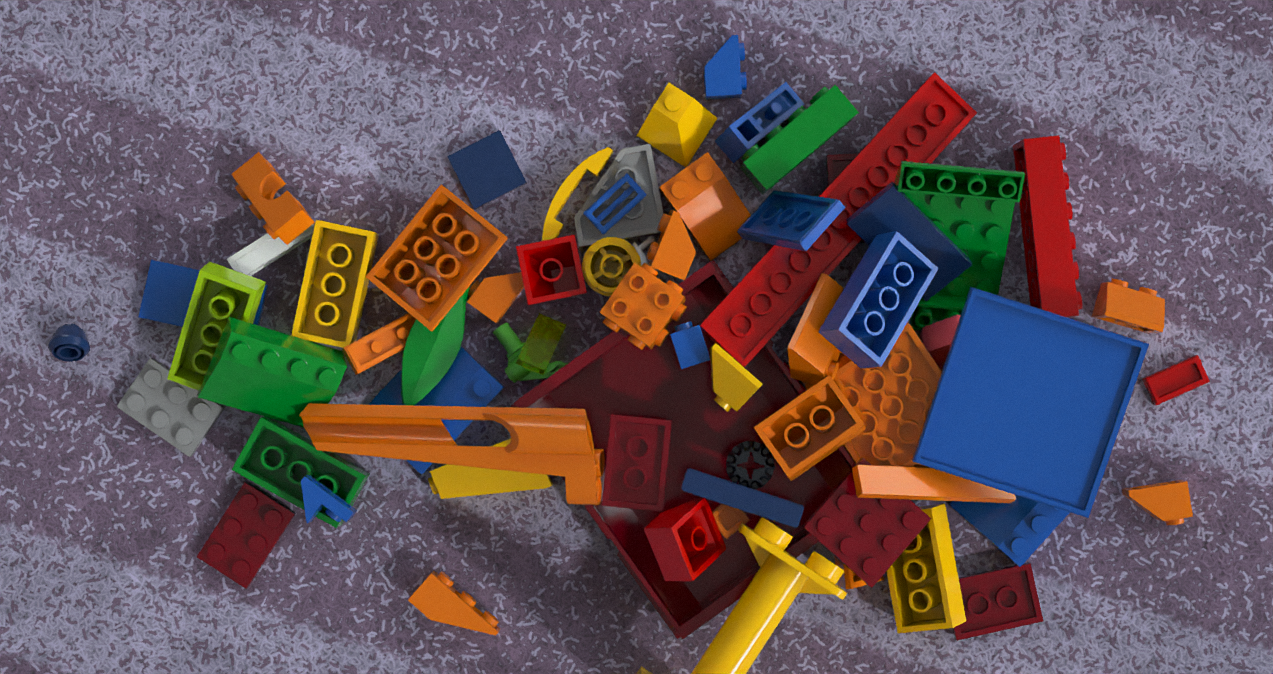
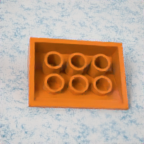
(436, 257)

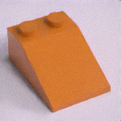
(707, 205)

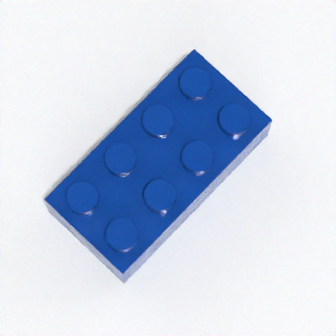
(878, 300)

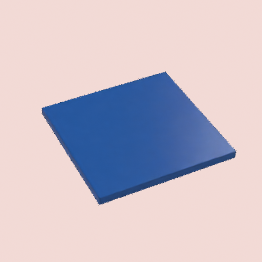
(1030, 402)

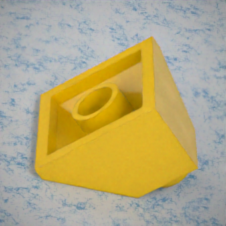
(677, 125)
(730, 380)

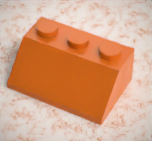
(809, 352)
(810, 428)

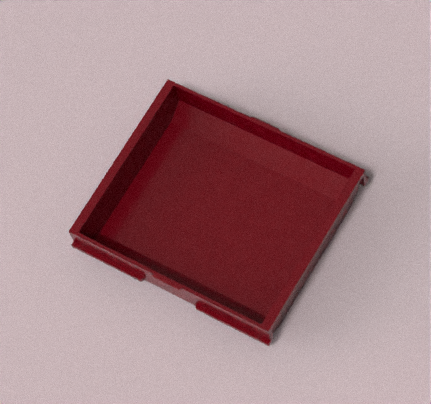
(650, 384)

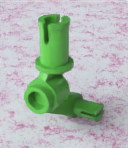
(513, 347)

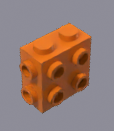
(644, 306)

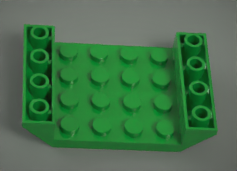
(975, 213)

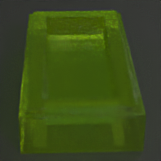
(541, 344)

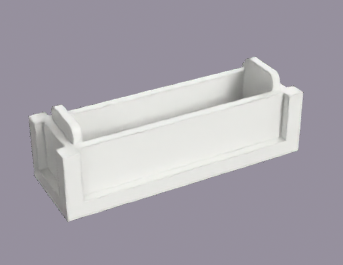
(264, 252)

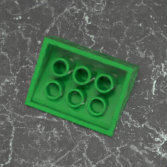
(271, 372)

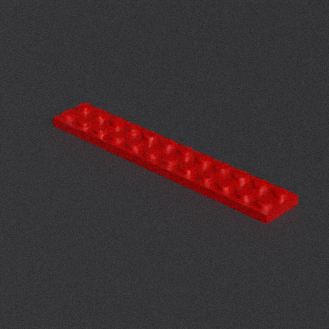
(789, 276)

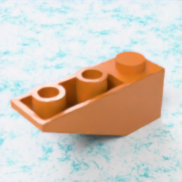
(446, 605)

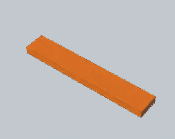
(922, 484)

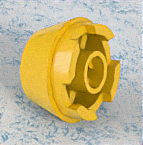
(608, 263)

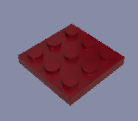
(865, 531)

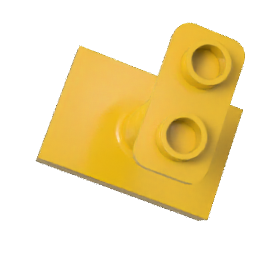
(765, 599)

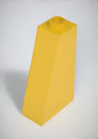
(464, 481)

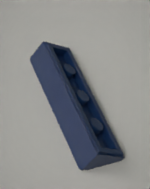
(742, 497)

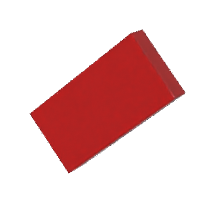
(1175, 380)

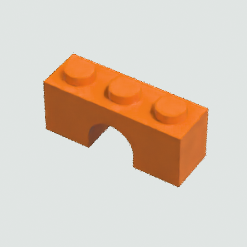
(259, 183)

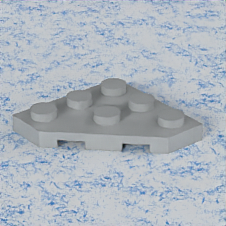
(643, 218)

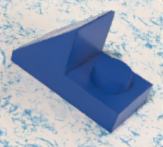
(317, 495)

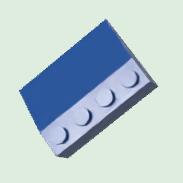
(463, 385)
(1012, 527)

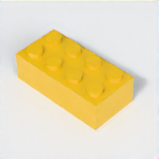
(334, 284)
(926, 579)

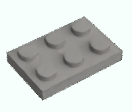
(169, 408)

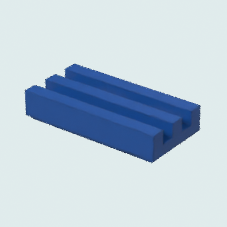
(633, 187)

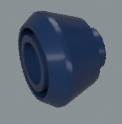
(69, 343)

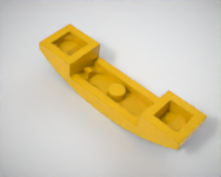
(594, 165)

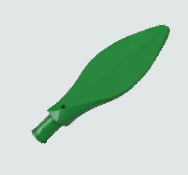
(431, 354)

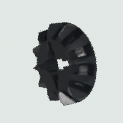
(740, 454)

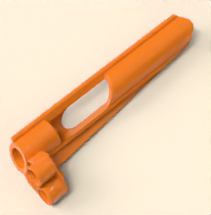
(541, 439)

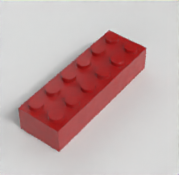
(1046, 226)

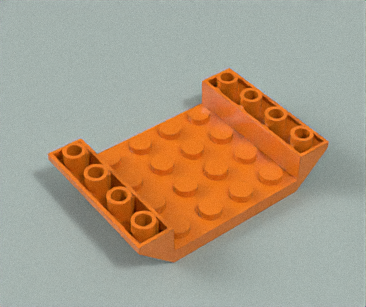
(890, 401)

